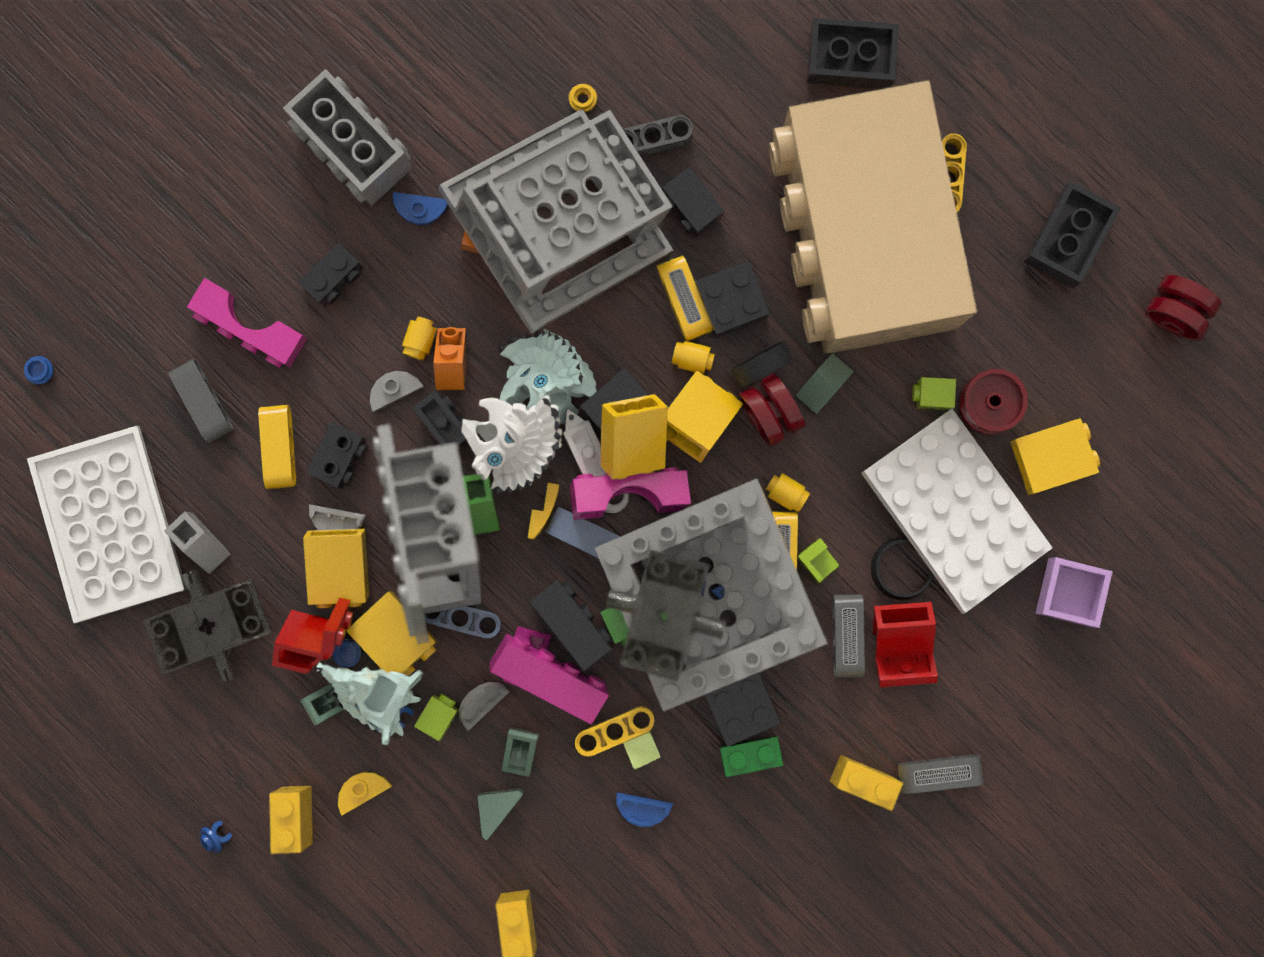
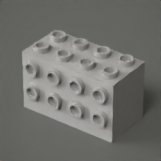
(348, 137)

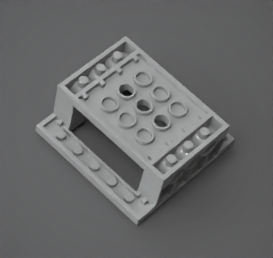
(523, 251)
(423, 524)
(758, 581)

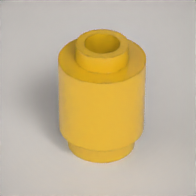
(419, 338)
(693, 357)
(787, 492)

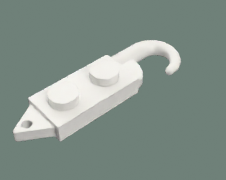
(587, 452)

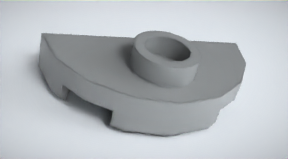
(392, 388)
(334, 519)
(480, 702)

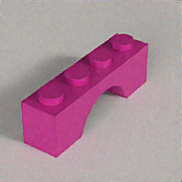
(217, 306)
(665, 490)

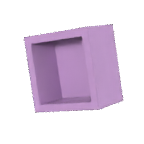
(1074, 592)

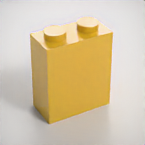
(700, 416)
(633, 436)
(1055, 456)
(336, 567)
(386, 637)
(866, 782)
(291, 819)
(516, 924)

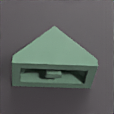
(824, 383)
(321, 705)
(520, 751)
(495, 807)

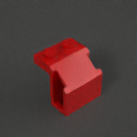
(311, 638)
(905, 644)

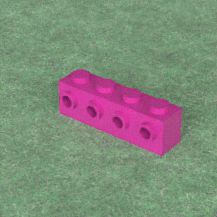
(549, 678)

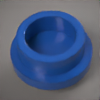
(38, 370)
(348, 653)

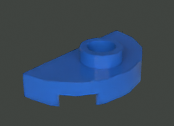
(419, 209)
(642, 810)

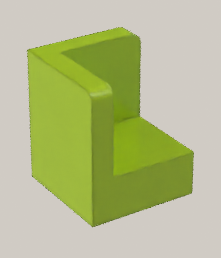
(817, 560)

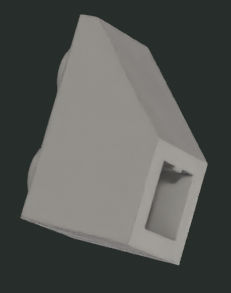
(197, 542)

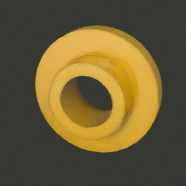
(582, 89)

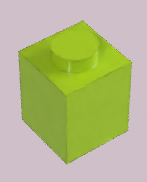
(934, 393)
(437, 716)

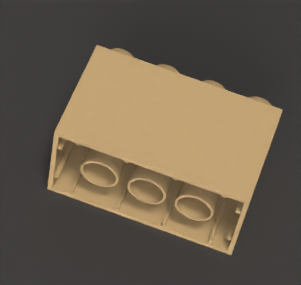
(872, 218)

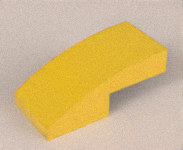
(540, 518)

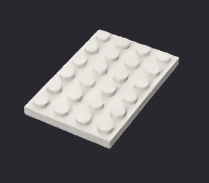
(957, 511)
(106, 524)

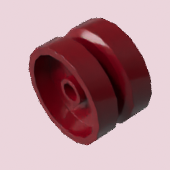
(1183, 307)
(1009, 396)
(774, 408)

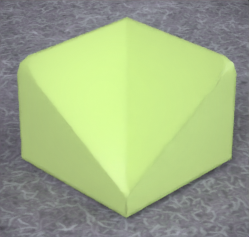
(642, 750)

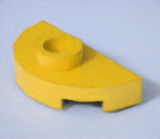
(361, 789)

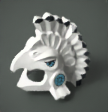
(516, 442)

